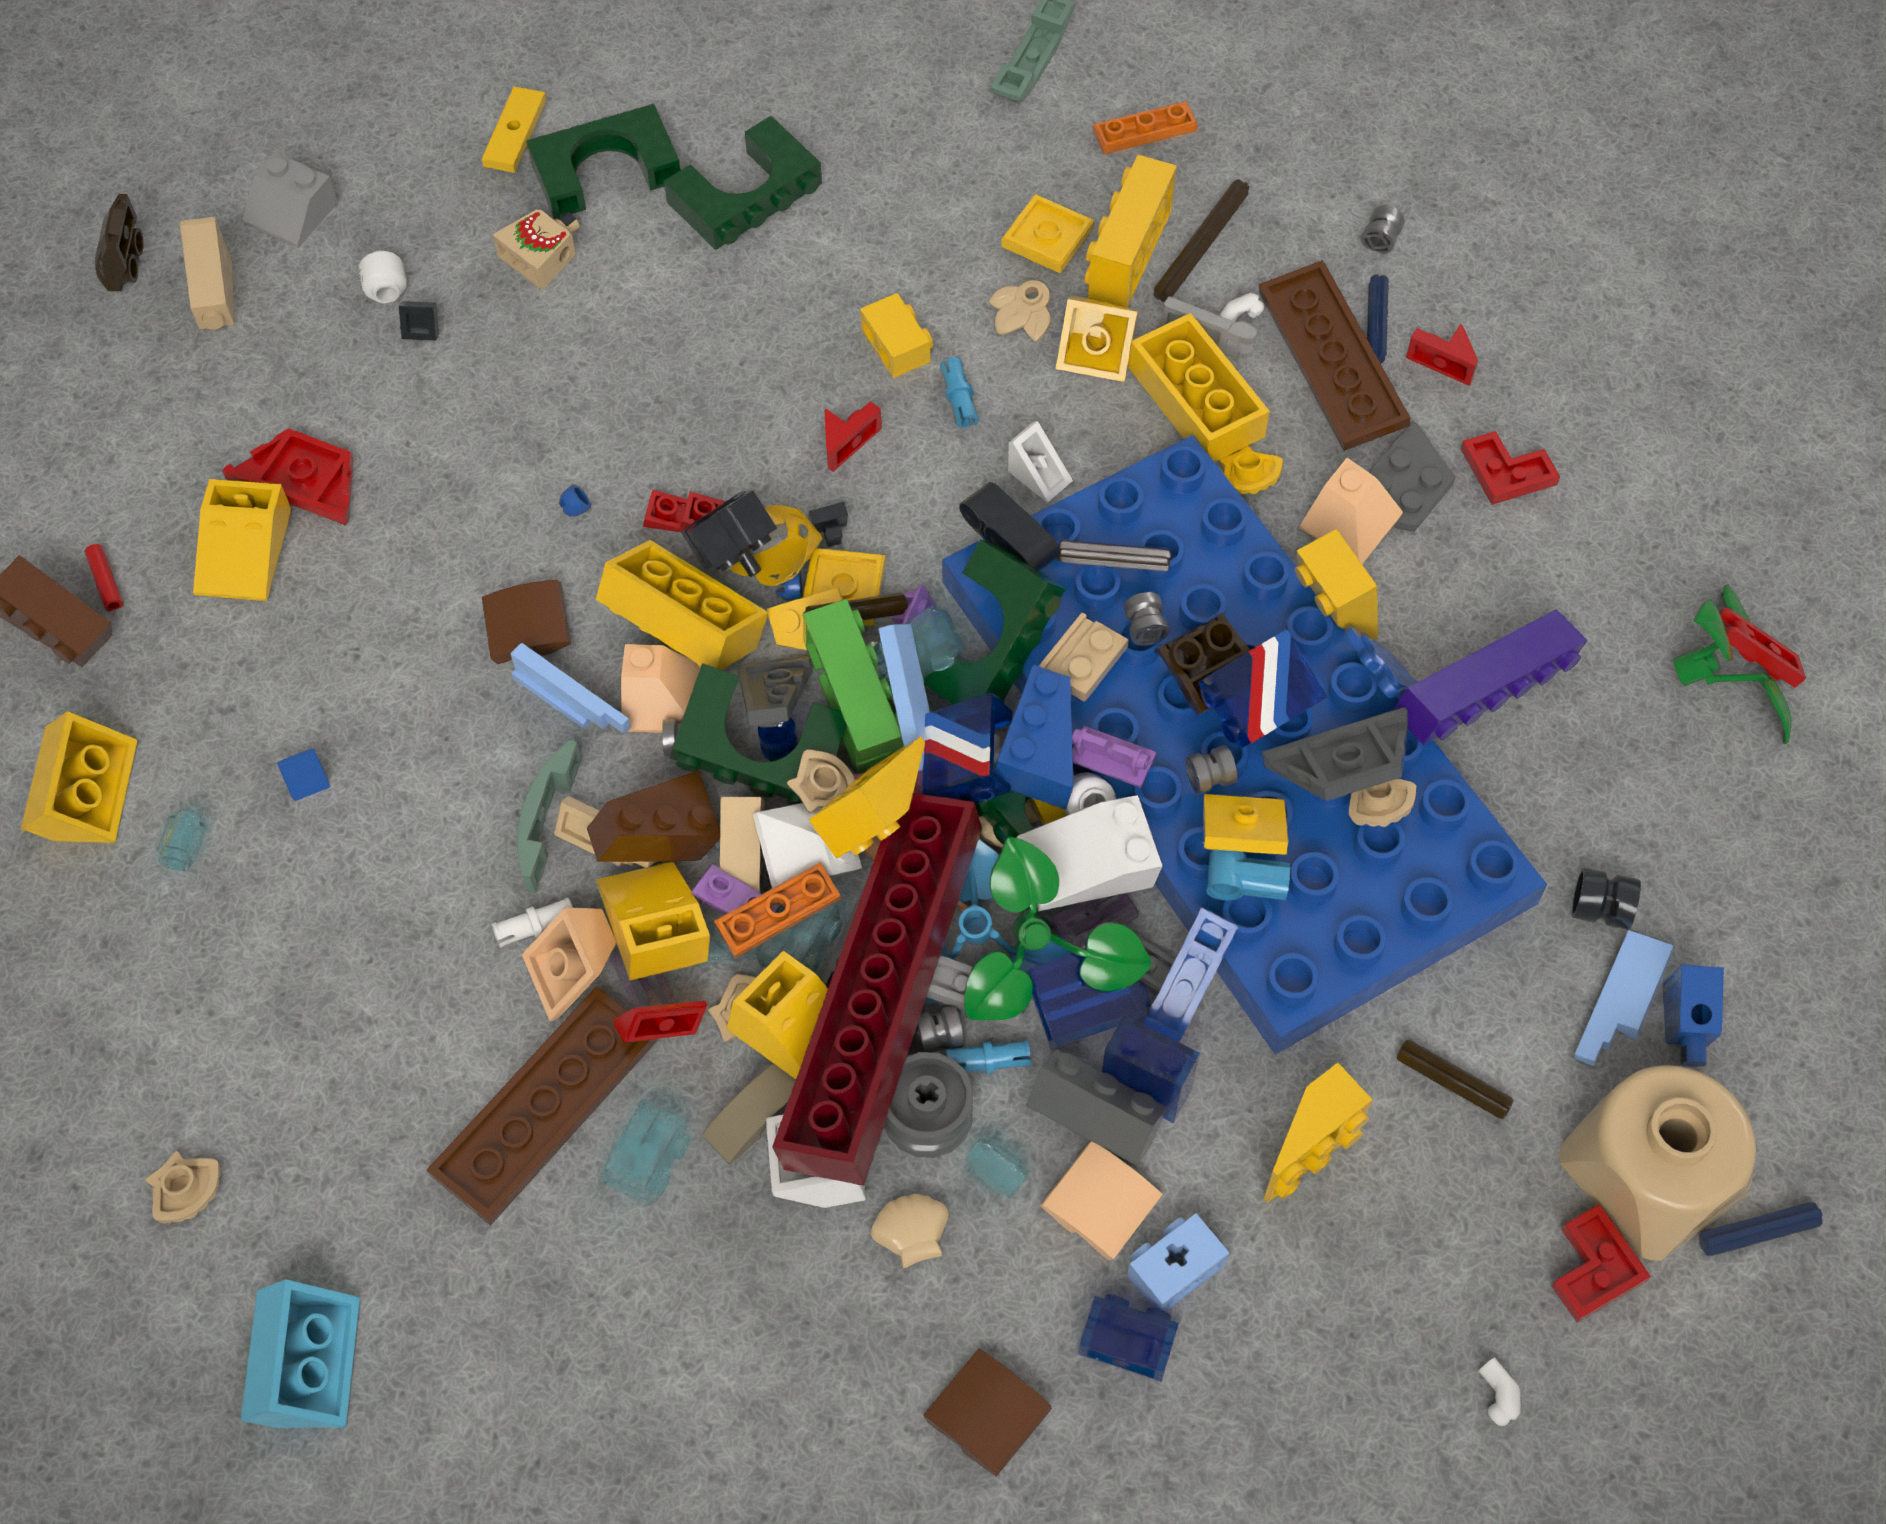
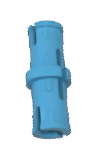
(959, 392)
(992, 1057)

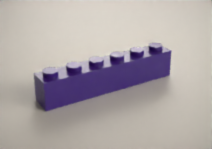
(1491, 677)

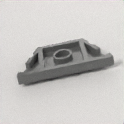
(1413, 476)
(1344, 757)

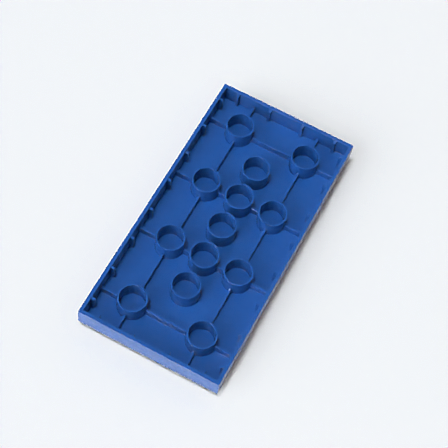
(1360, 898)

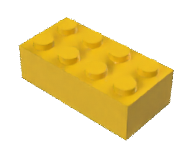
(1130, 231)
(1198, 387)
(681, 606)

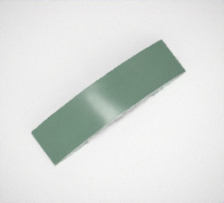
(1035, 50)
(557, 773)

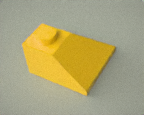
(1096, 338)

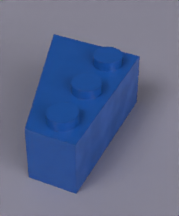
(1039, 740)

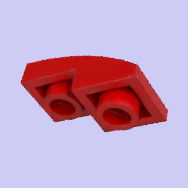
(676, 513)

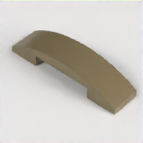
(745, 1116)

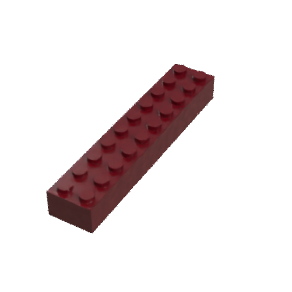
(878, 992)

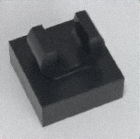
(418, 320)
(829, 521)

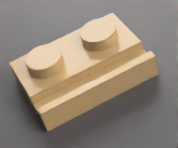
(1085, 655)

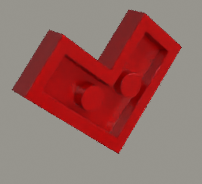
(1504, 476)
(1609, 1265)

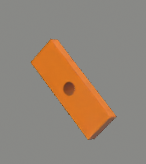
(1145, 127)
(757, 923)

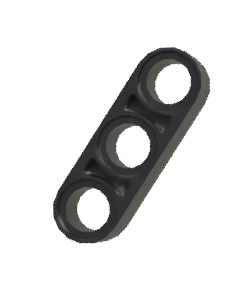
(1008, 525)

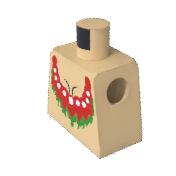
(537, 245)

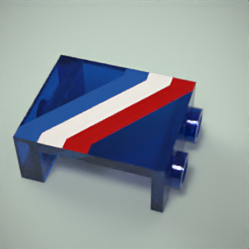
(1261, 690)
(962, 750)

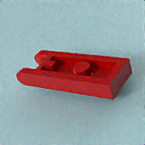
(1762, 648)

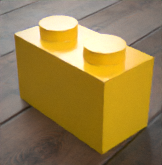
(896, 335)

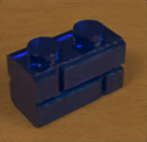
(1128, 1336)

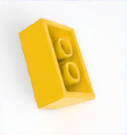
(79, 781)

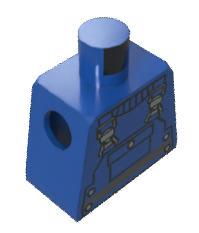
(1693, 1010)

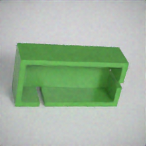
(852, 683)

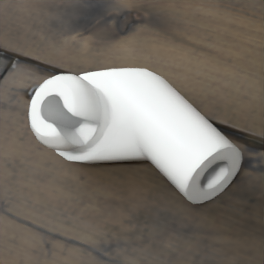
(1246, 303)
(1506, 1393)

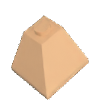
(1356, 507)
(655, 686)
(569, 957)

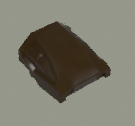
(118, 245)
(1201, 654)

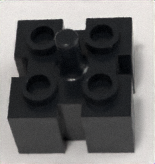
(730, 533)

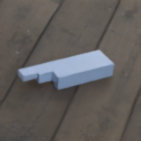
(905, 681)
(563, 691)
(1626, 994)

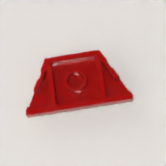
(310, 471)

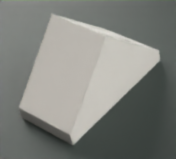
(1037, 463)

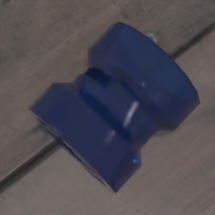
(783, 734)

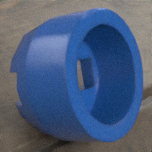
(574, 501)
(792, 589)

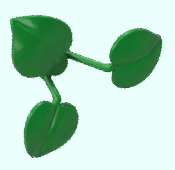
(1704, 662)
(1019, 881)

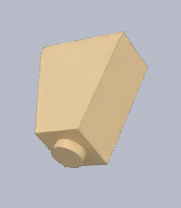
(208, 273)
(739, 840)

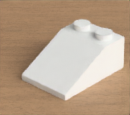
(1099, 851)

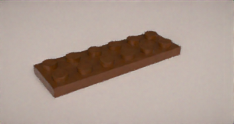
(1334, 355)
(538, 1108)

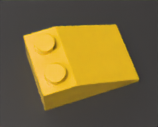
(1339, 583)
(870, 803)

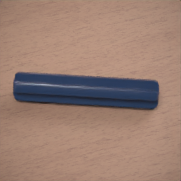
(1378, 315)
(1760, 1229)

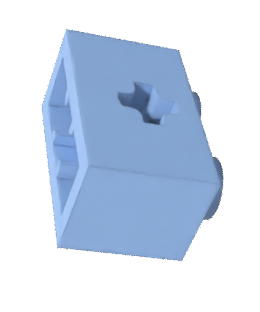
(1167, 1284)

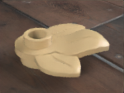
(1020, 312)

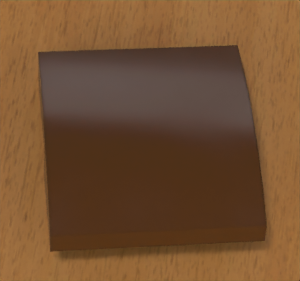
(526, 615)
(987, 1412)

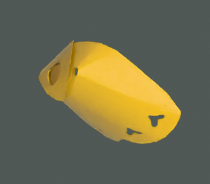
(789, 554)

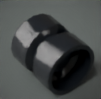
(1591, 898)

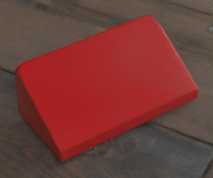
(660, 1021)

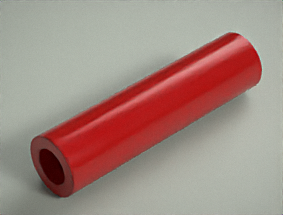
(103, 577)

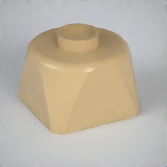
(1663, 1156)

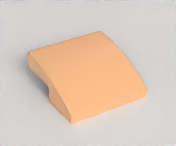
(1101, 1200)

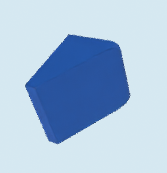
(303, 774)

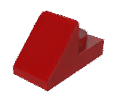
(1449, 358)
(847, 438)

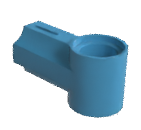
(1235, 875)

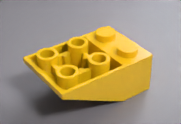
(240, 539)
(654, 920)
(779, 1012)
(1327, 1117)

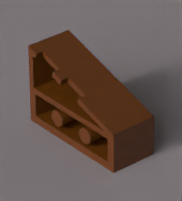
(51, 613)
(657, 824)

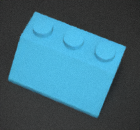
(300, 1357)

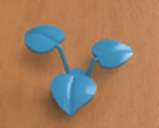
(976, 922)

